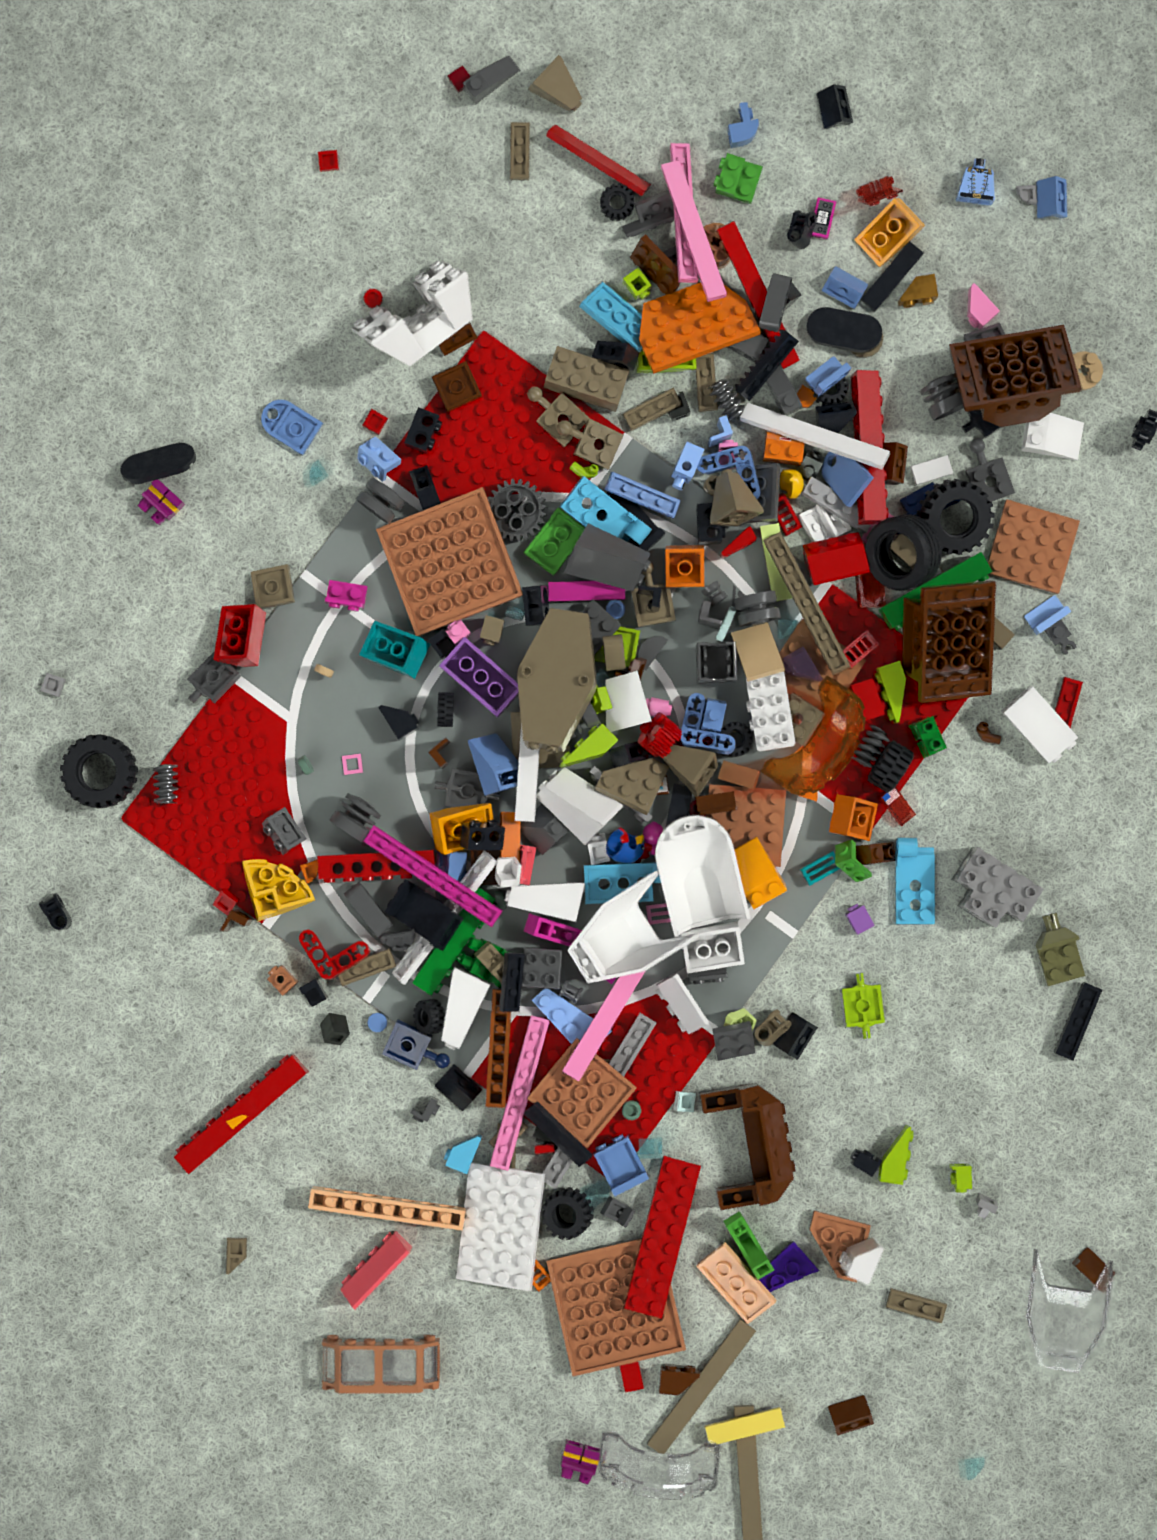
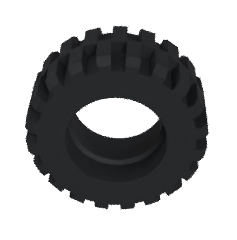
(73, 769)

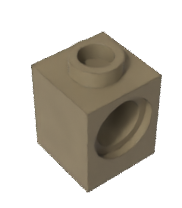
(492, 630)

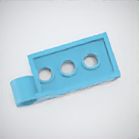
(613, 873)

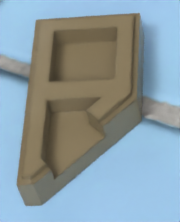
(235, 1253)

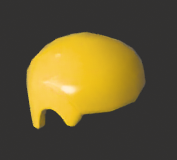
(792, 482)

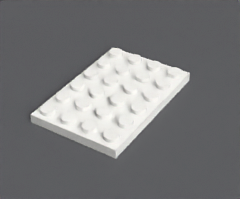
(500, 1226)

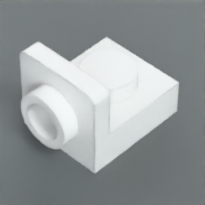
(597, 849)

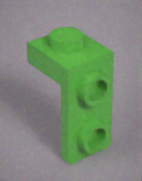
(846, 860)

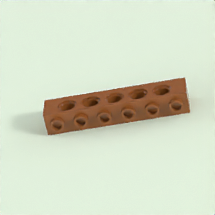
(498, 1054)

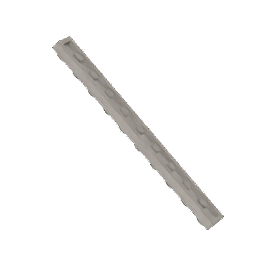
(621, 1062)

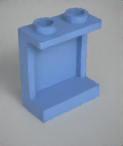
(620, 1164)

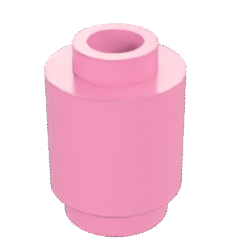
(658, 705)

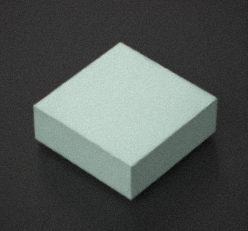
(684, 1101)

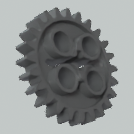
(529, 521)

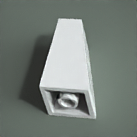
(1040, 725)
(577, 804)
(548, 899)
(464, 1001)

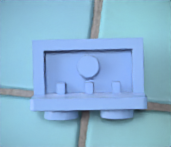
(377, 458)

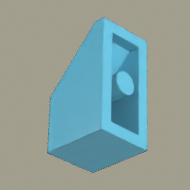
(462, 1154)

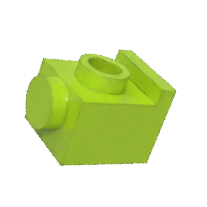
(634, 278)
(601, 700)
(961, 1177)

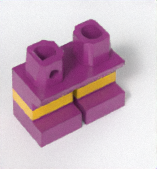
(163, 500)
(587, 1464)

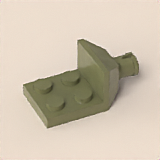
(1058, 952)

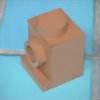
(289, 980)

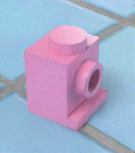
(457, 631)

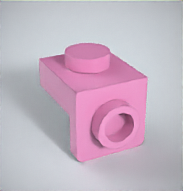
(727, 444)

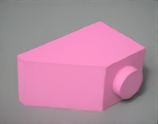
(980, 308)

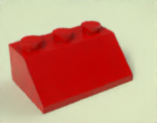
(835, 558)
(240, 635)

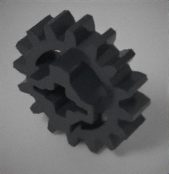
(1144, 430)

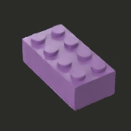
(480, 677)

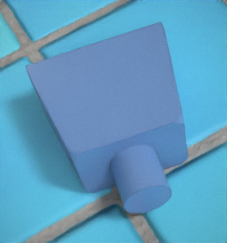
(713, 715)

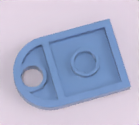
(291, 426)
(846, 477)

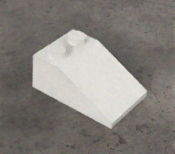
(1053, 437)

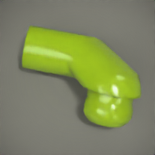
(588, 472)

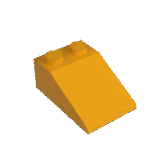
(889, 231)
(448, 823)
(758, 873)

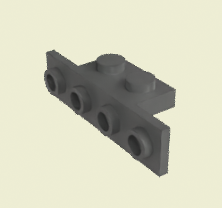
(651, 213)

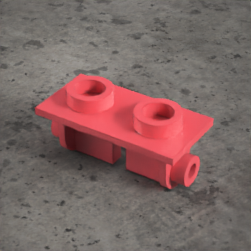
(527, 857)

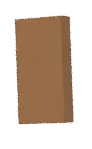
(739, 775)

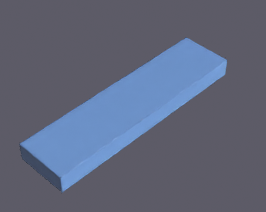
(642, 495)

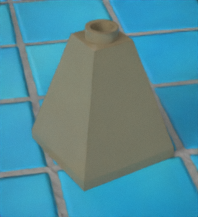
(557, 86)
(733, 501)
(692, 766)

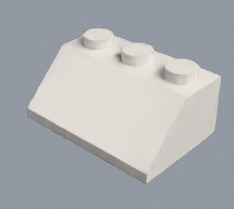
(714, 948)
(681, 1004)
(861, 1260)

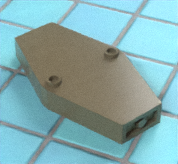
(556, 680)

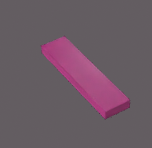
(583, 591)

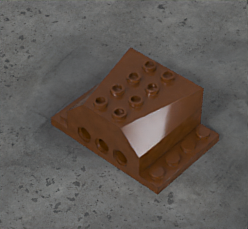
(1015, 374)
(950, 640)

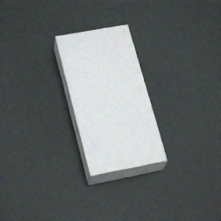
(931, 470)

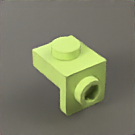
(738, 1017)

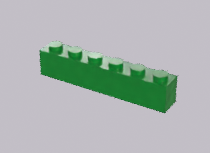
(969, 571)
(440, 961)

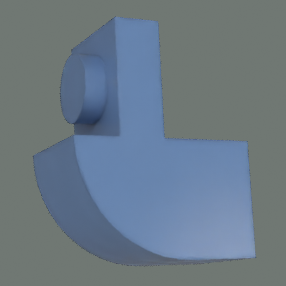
(744, 131)

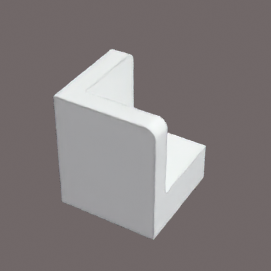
(508, 871)

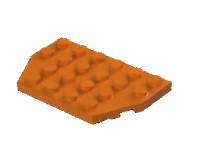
(688, 326)

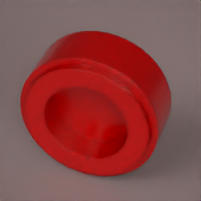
(373, 298)

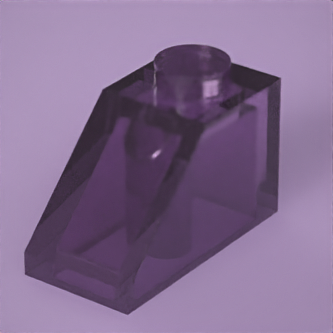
(801, 666)

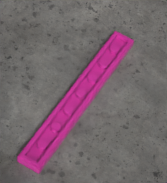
(432, 876)

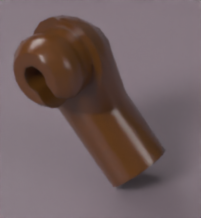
(985, 734)

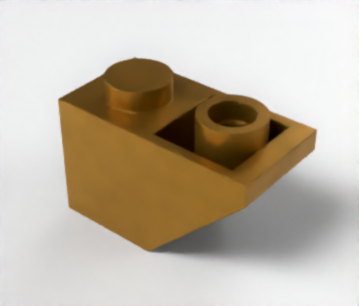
(921, 290)

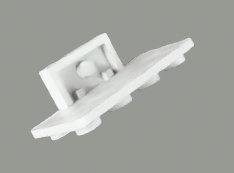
(770, 712)

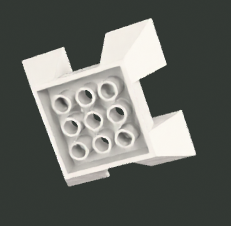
(415, 336)

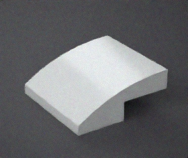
(822, 524)

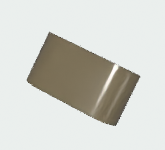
(614, 652)

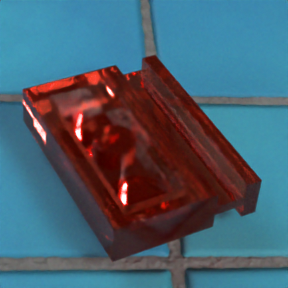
(869, 592)

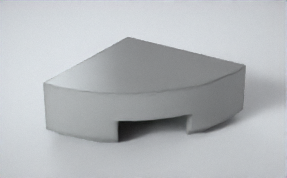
(1027, 193)

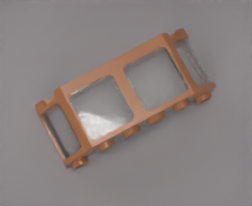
(381, 1365)

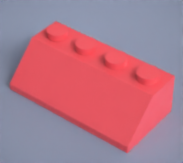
(375, 1269)

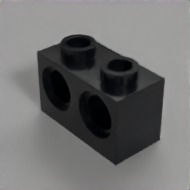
(616, 353)
(418, 429)
(703, 525)
(535, 604)
(481, 840)

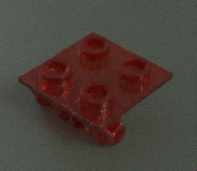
(885, 191)

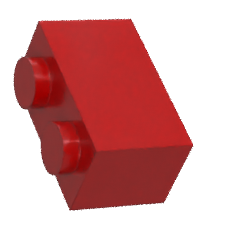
(868, 693)

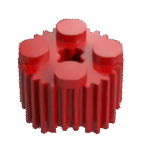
(659, 735)

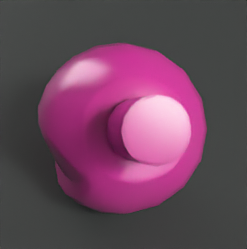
(651, 835)

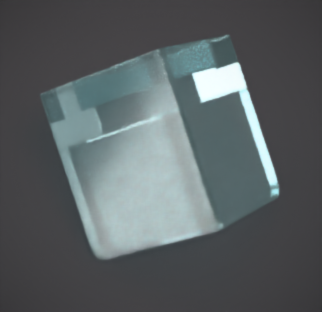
(650, 1148)

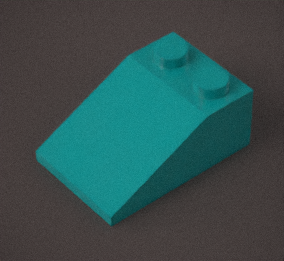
(395, 649)

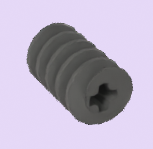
(726, 398)
(871, 746)
(165, 784)

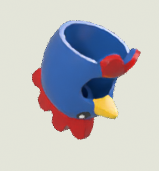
(627, 847)

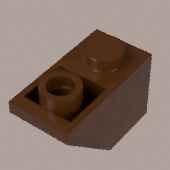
(875, 853)
(676, 1380)

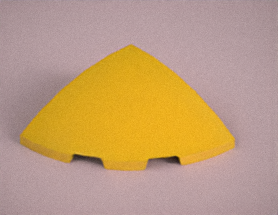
(274, 888)

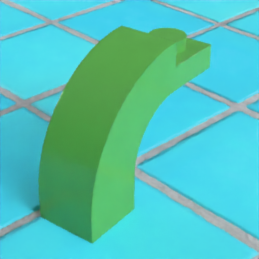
(748, 1245)

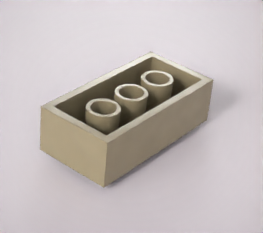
(586, 378)

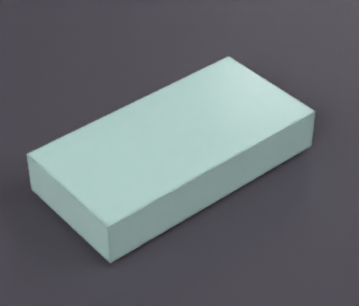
(726, 623)

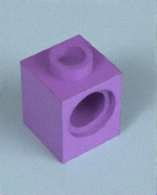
(859, 918)

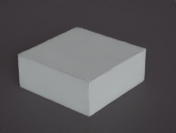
(53, 685)

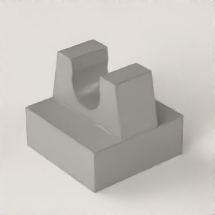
(985, 1205)

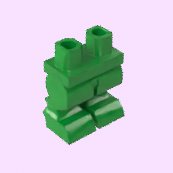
(929, 733)
(475, 966)

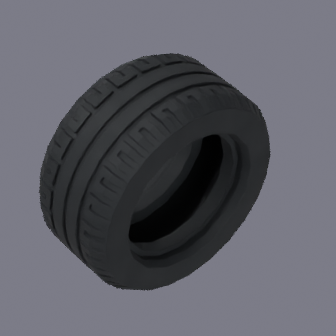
(926, 545)

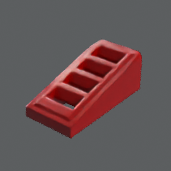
(782, 497)
(743, 540)
(874, 644)

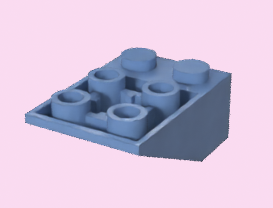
(494, 764)

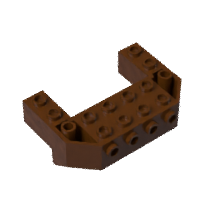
(765, 1140)

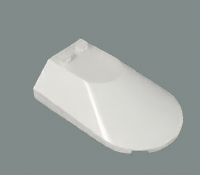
(699, 874)

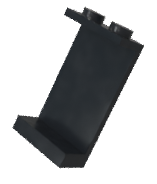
(656, 533)
(424, 914)

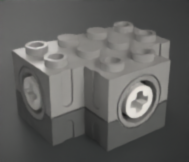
(994, 889)

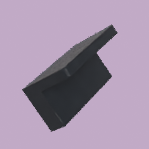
(834, 106)
(652, 591)
(796, 1037)
(458, 1087)

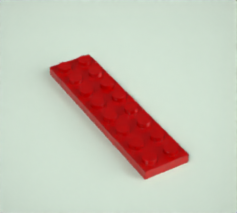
(662, 1237)

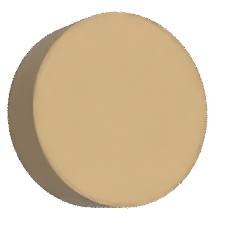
(323, 670)

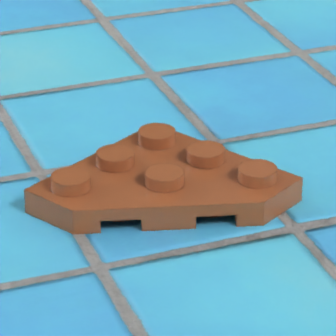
(835, 1235)

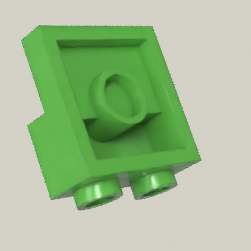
(737, 178)

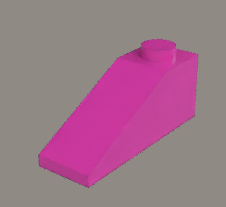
(551, 930)

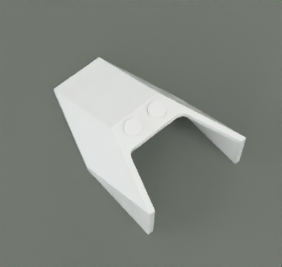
(621, 939)

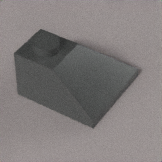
(545, 830)

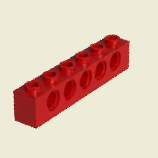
(327, 863)

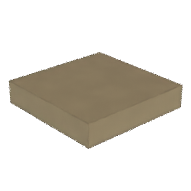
(272, 586)

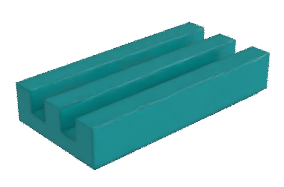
(806, 876)

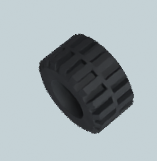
(890, 766)
(556, 1223)

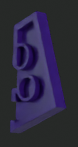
(788, 1266)

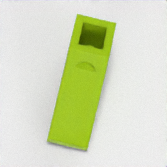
(893, 685)
(594, 747)
(894, 1160)

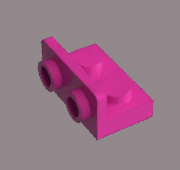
(346, 595)

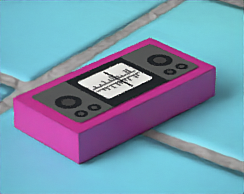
(824, 212)

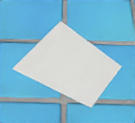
(627, 702)

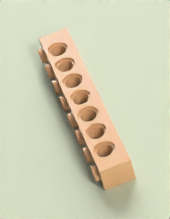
(387, 1207)

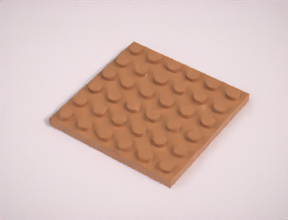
(449, 562)
(590, 1306)

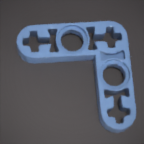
(739, 464)
(694, 730)

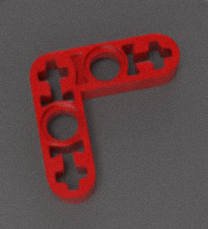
(334, 961)

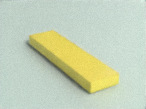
(745, 1426)

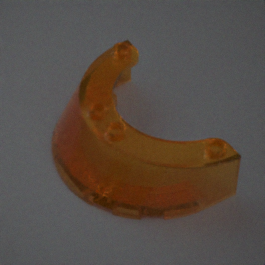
(828, 747)

